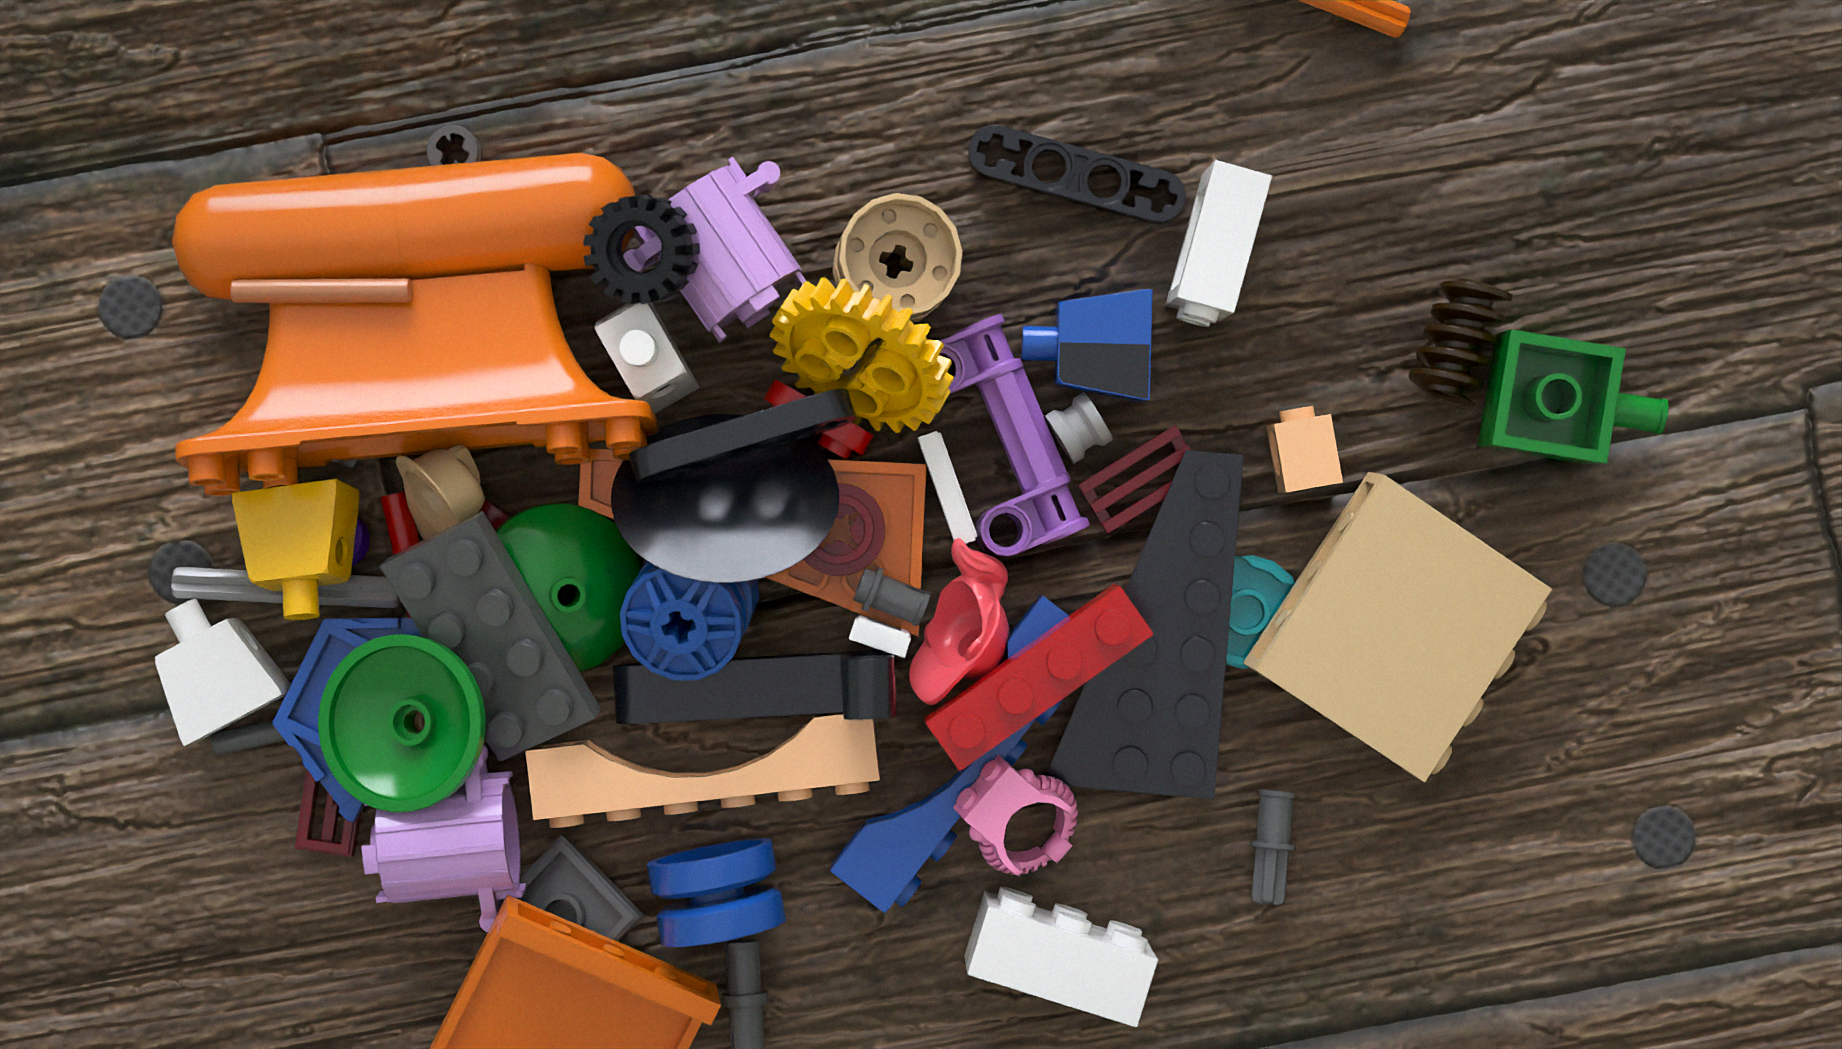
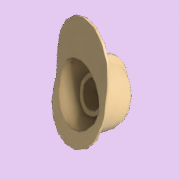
(441, 488)

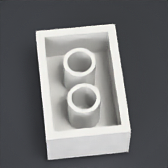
(1061, 956)

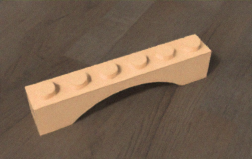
(588, 779)

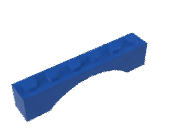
(892, 847)

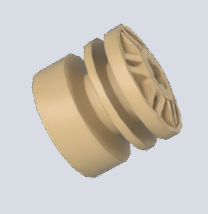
(915, 232)

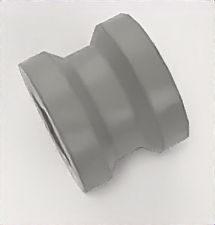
(1078, 427)

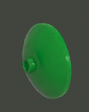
(581, 548)
(371, 729)

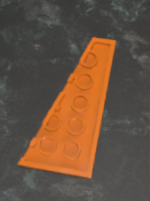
(895, 488)

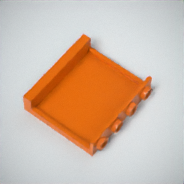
(571, 988)

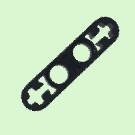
(1078, 165)
(742, 436)

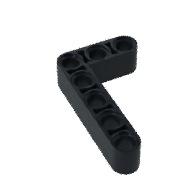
(763, 686)

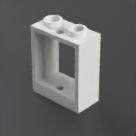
(1217, 243)

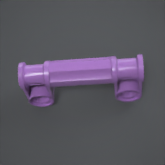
(985, 359)

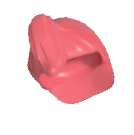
(967, 627)

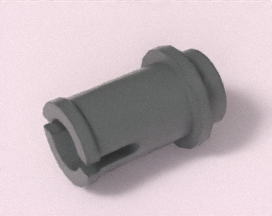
(891, 596)

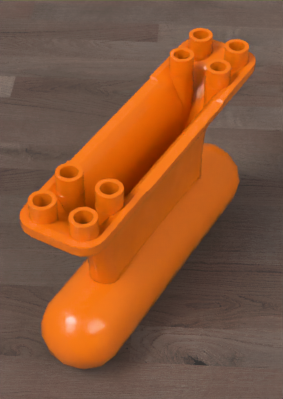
(458, 365)

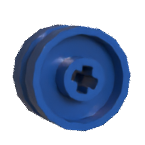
(718, 894)

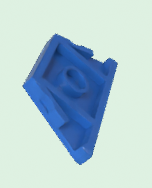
(300, 708)

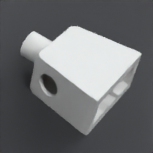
(646, 355)
(215, 673)

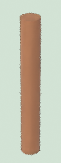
(320, 290)

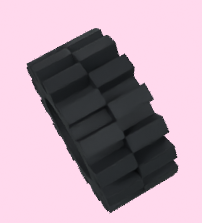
(607, 249)

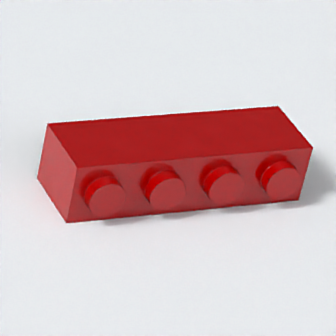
(1038, 676)

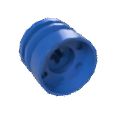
(672, 643)

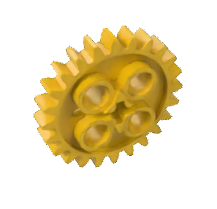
(828, 331)

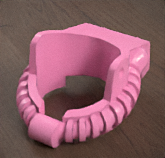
(1000, 794)

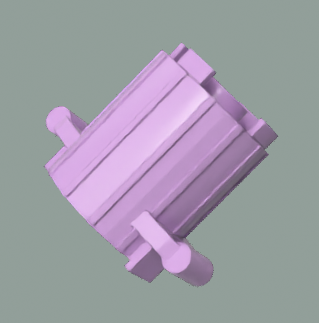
(740, 252)
(452, 847)

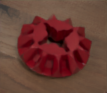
(867, 531)

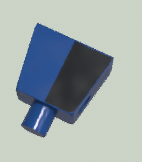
(1098, 344)

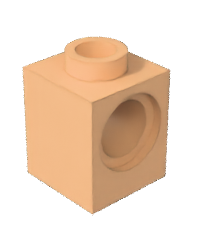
(1303, 450)

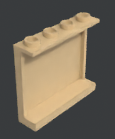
(1399, 626)

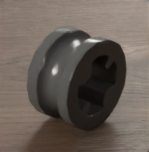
(450, 132)

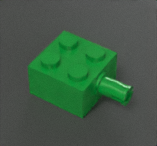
(1560, 399)

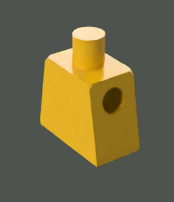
(298, 539)

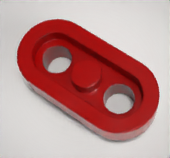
(839, 440)

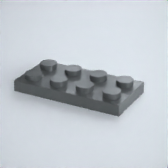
(477, 604)

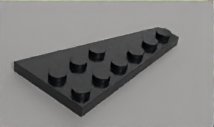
(1158, 709)

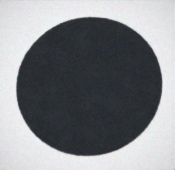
(731, 517)

